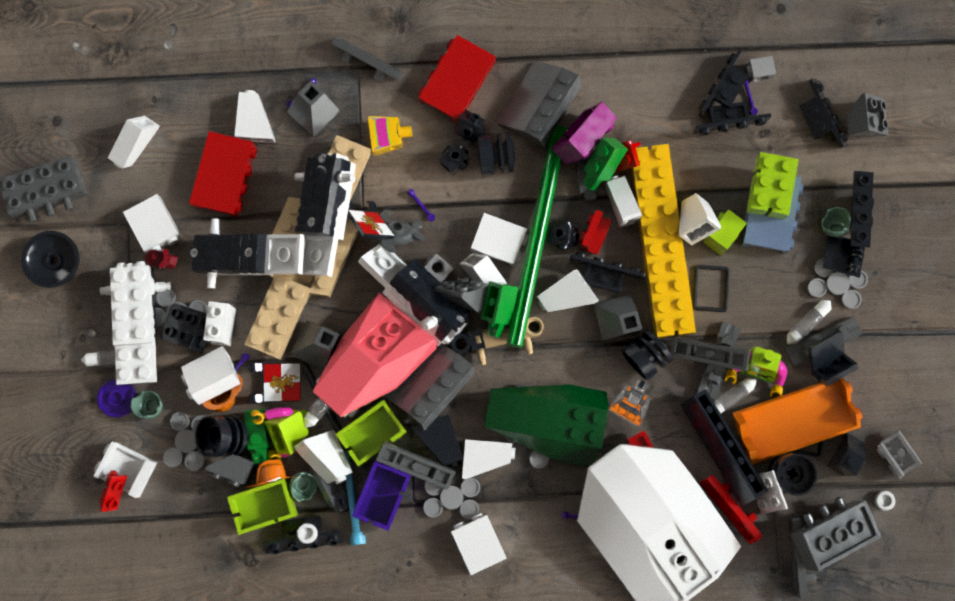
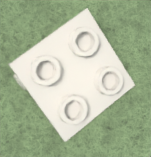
(773, 499)

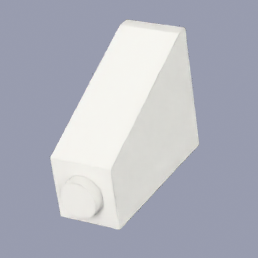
(252, 120)
(132, 141)
(622, 201)
(697, 219)
(481, 268)
(567, 293)
(485, 456)
(325, 457)

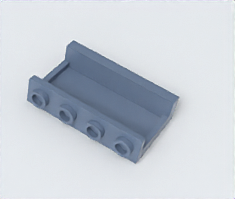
(772, 232)

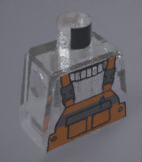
(631, 403)

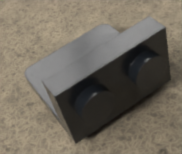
(185, 327)
(829, 359)

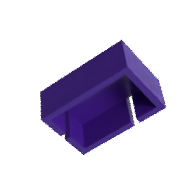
(381, 495)

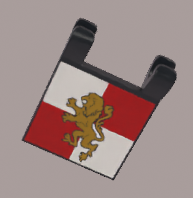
(369, 221)
(279, 382)

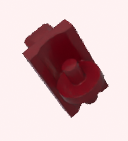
(161, 259)

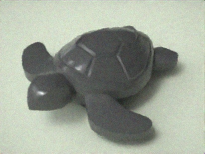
(403, 233)

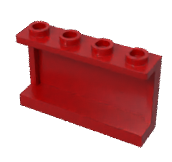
(457, 78)
(223, 174)

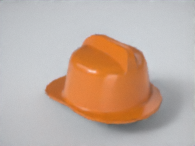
(225, 400)
(269, 471)

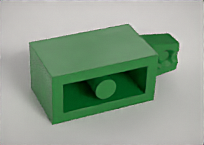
(603, 162)
(499, 307)
(258, 437)

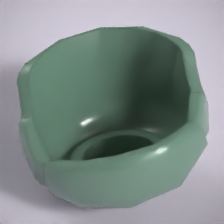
(836, 222)
(147, 405)
(302, 486)

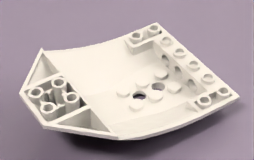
(637, 503)

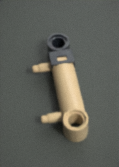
(479, 340)

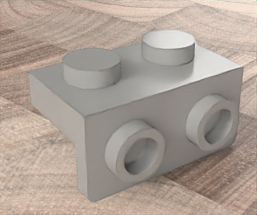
(898, 454)

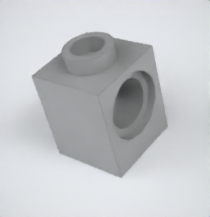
(760, 69)
(444, 274)

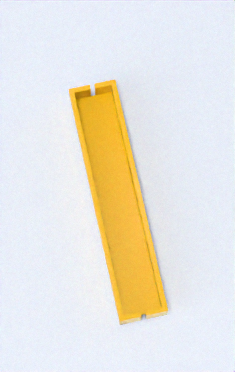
(661, 243)

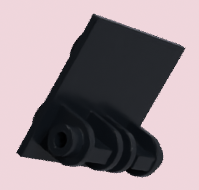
(842, 257)

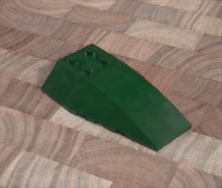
(551, 419)

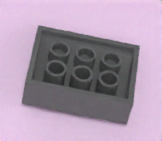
(540, 102)
(432, 386)

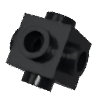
(469, 126)
(454, 165)
(563, 235)

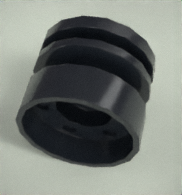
(496, 153)
(643, 358)
(221, 435)
(803, 470)

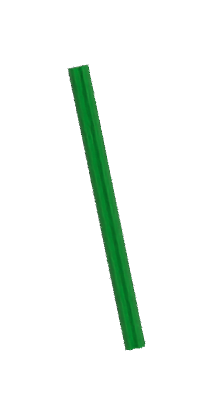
(535, 243)

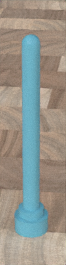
(356, 537)

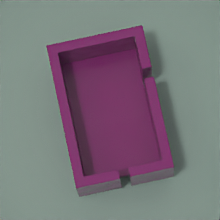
(584, 133)

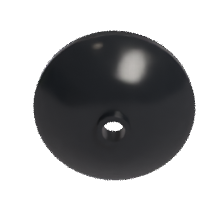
(41, 251)

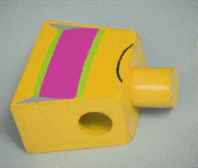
(387, 134)

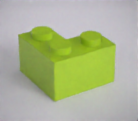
(730, 228)

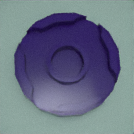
(115, 399)

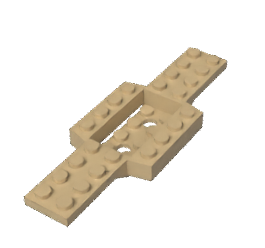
(291, 291)

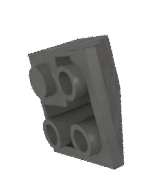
(313, 109)
(868, 117)
(465, 292)
(617, 317)
(315, 344)
(234, 468)

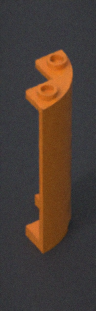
(796, 420)

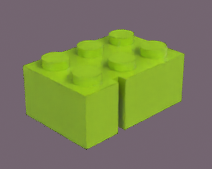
(773, 185)
(369, 431)
(262, 506)

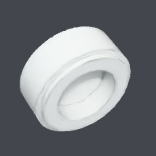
(884, 500)
(307, 533)

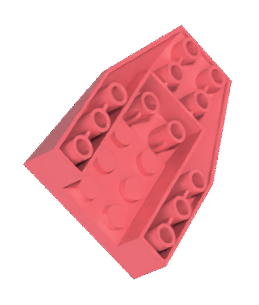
(373, 357)

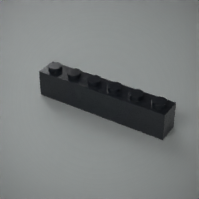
(723, 447)

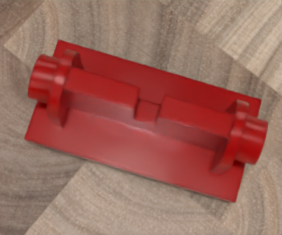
(112, 494)

